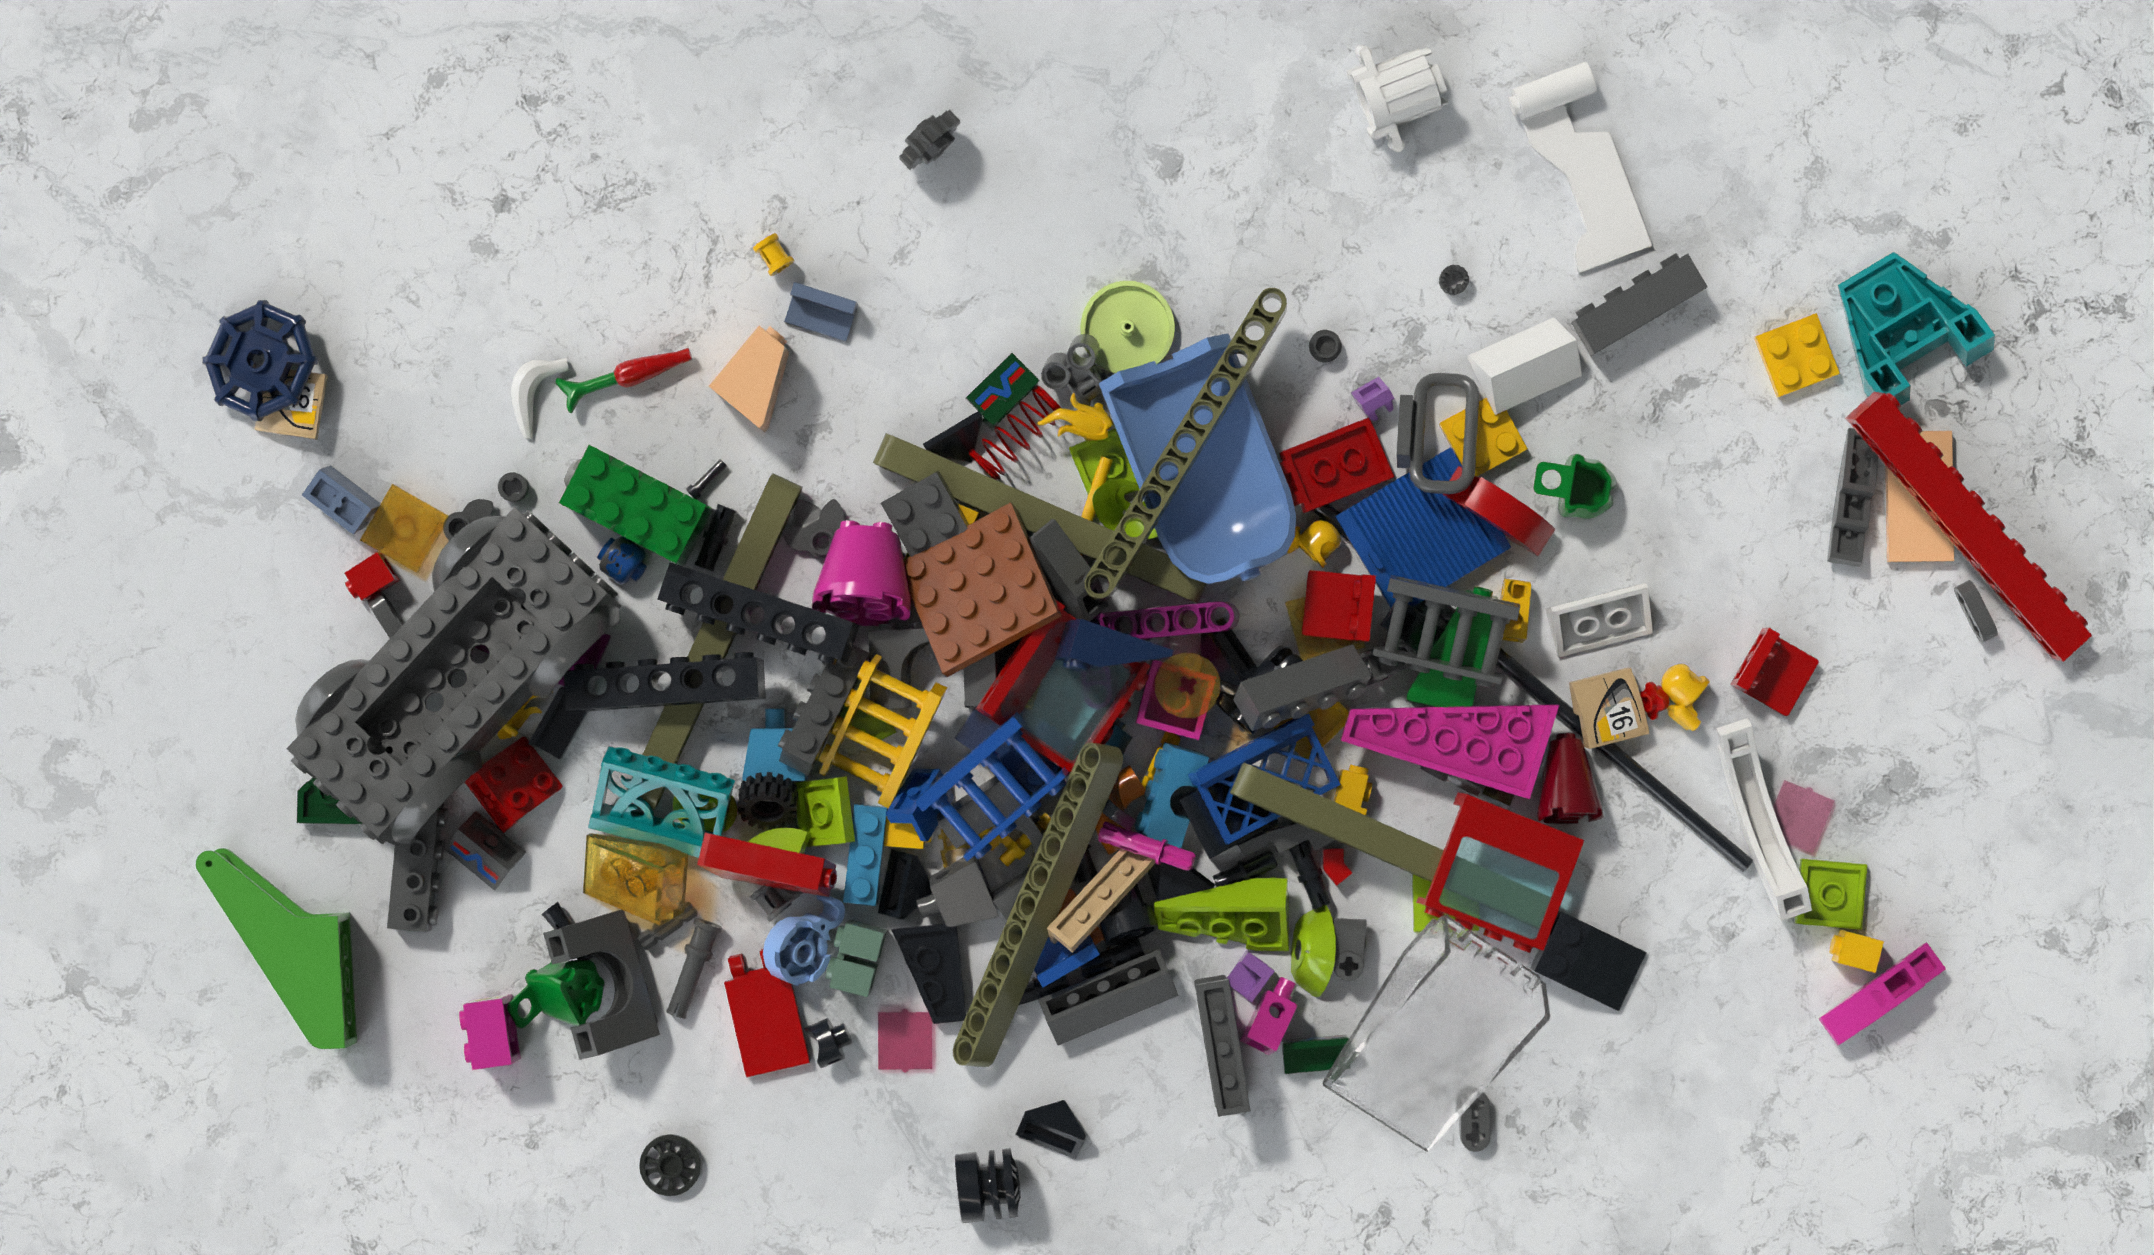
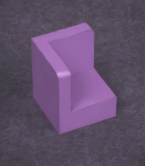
(1249, 976)

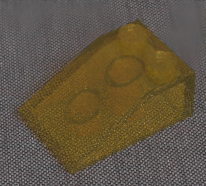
(636, 876)

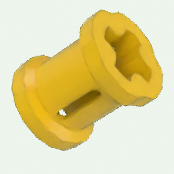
(773, 254)

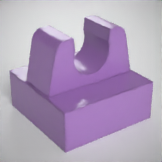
(1373, 396)

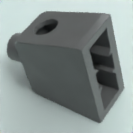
(959, 894)

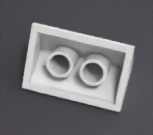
(1527, 365)
(1600, 620)

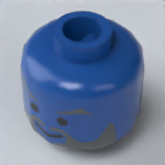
(622, 560)

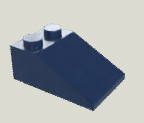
(1095, 646)
(978, 728)

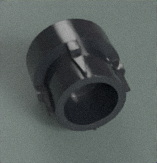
(1128, 919)

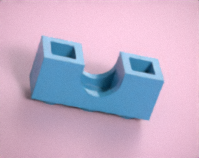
(1171, 772)
(865, 855)

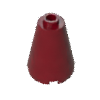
(1568, 784)

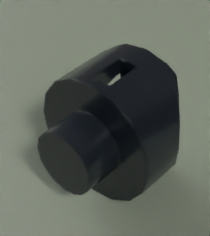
(830, 1041)

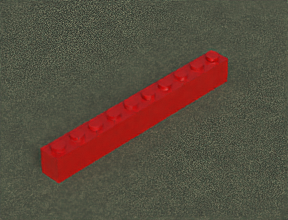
(1969, 526)

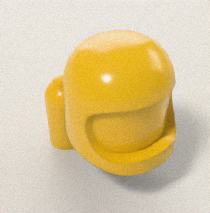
(1317, 541)
(1683, 689)

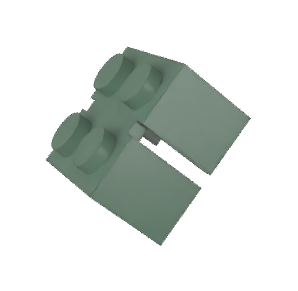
(852, 973)

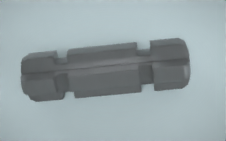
(650, 937)

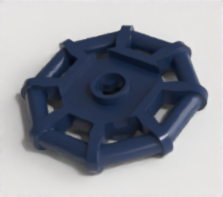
(275, 369)

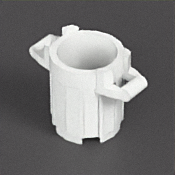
(1396, 91)

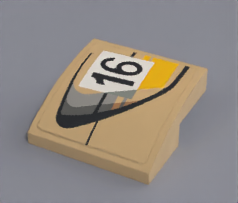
(300, 419)
(1609, 707)

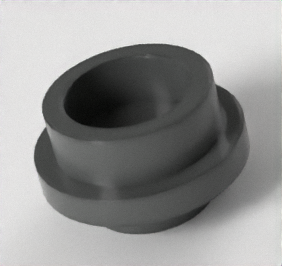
(1325, 346)

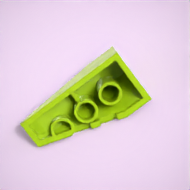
(1241, 912)

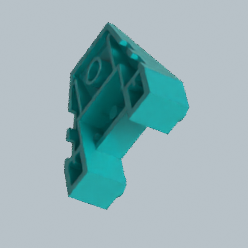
(1902, 316)

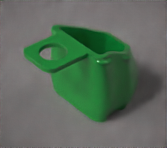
(1583, 486)
(561, 991)

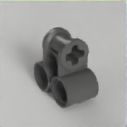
(1081, 373)

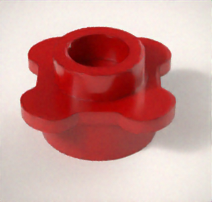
(1654, 700)

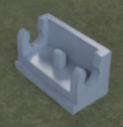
(341, 499)

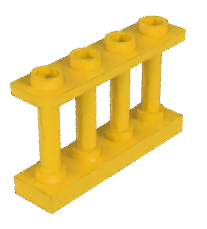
(900, 756)

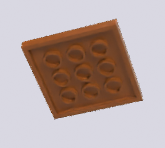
(980, 590)

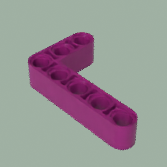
(1173, 620)

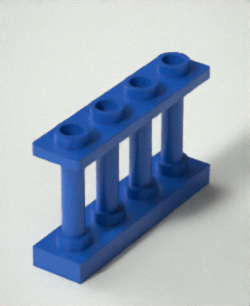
(987, 756)

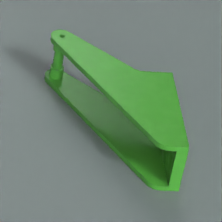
(298, 951)

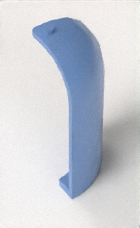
(1235, 500)

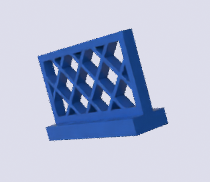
(1251, 753)

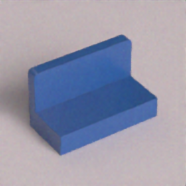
(904, 808)
(1058, 960)

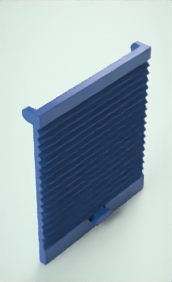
(1419, 532)

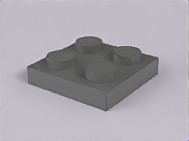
(925, 514)

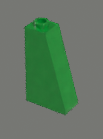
(1440, 691)

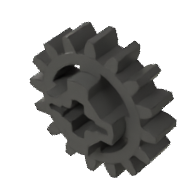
(929, 139)

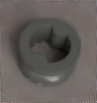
(1459, 287)
(515, 497)

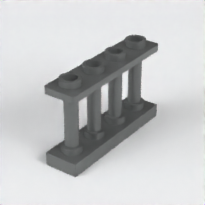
(1468, 606)
(1222, 1045)

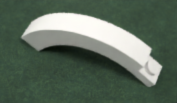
(1759, 821)

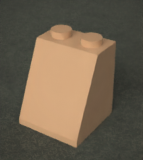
(754, 376)

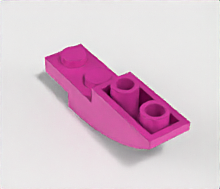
(1882, 994)

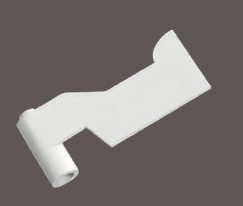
(1588, 163)

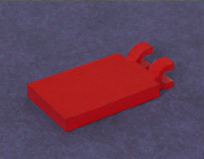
(1335, 465)
(765, 1019)

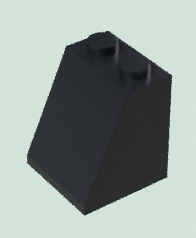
(1204, 824)

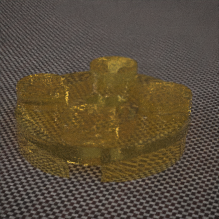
(1206, 687)

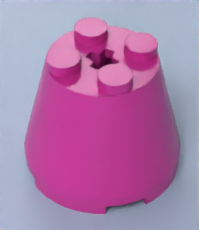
(864, 576)

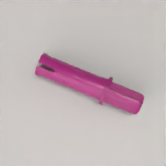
(1146, 846)

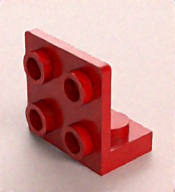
(1338, 605)
(1774, 672)
(513, 783)

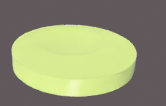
(1129, 324)

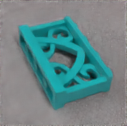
(653, 773)

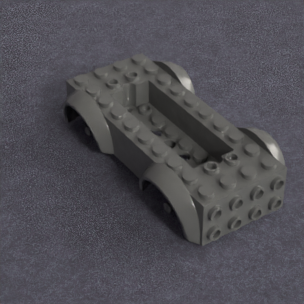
(368, 720)

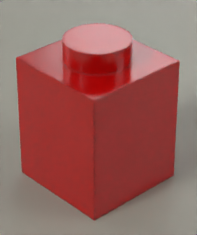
(370, 577)

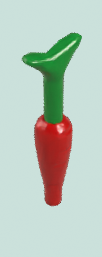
(625, 374)

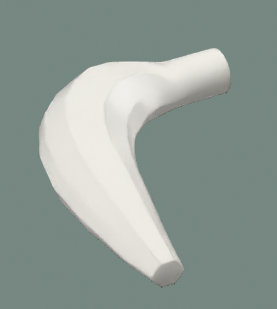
(524, 388)

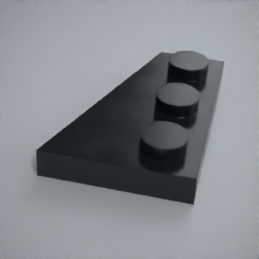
(936, 967)

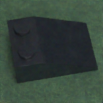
(1588, 961)

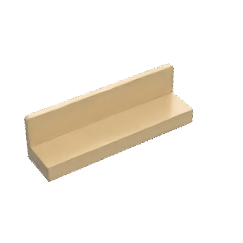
(1098, 898)

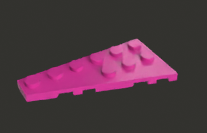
(1476, 743)

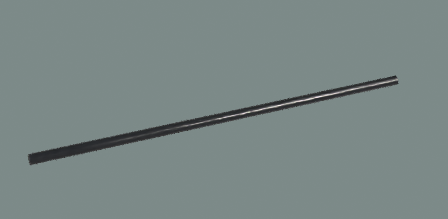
(1610, 751)

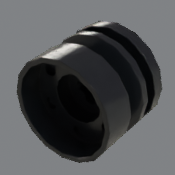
(986, 1185)

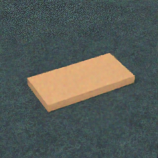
(1909, 529)

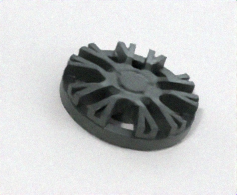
(670, 1165)

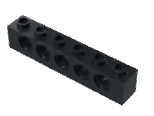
(681, 581)
(582, 697)

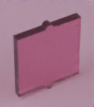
(1801, 815)
(904, 1040)

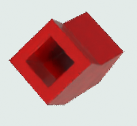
(1334, 865)

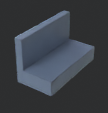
(821, 311)

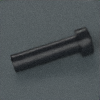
(706, 479)

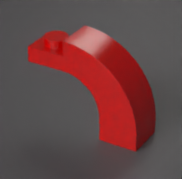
(1504, 512)

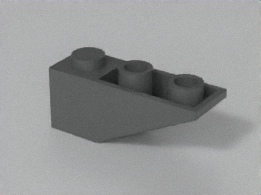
(1066, 572)

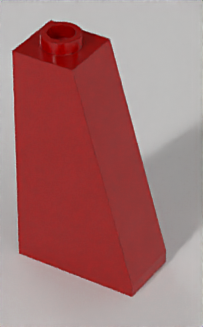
(766, 865)

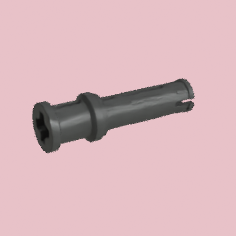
(697, 953)

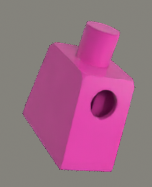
(1263, 1029)

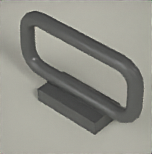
(1412, 432)

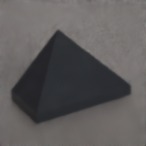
(958, 439)
(1227, 655)
(1174, 882)
(903, 885)
(1053, 1128)

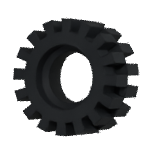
(757, 811)

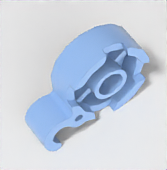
(799, 946)

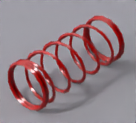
(990, 468)

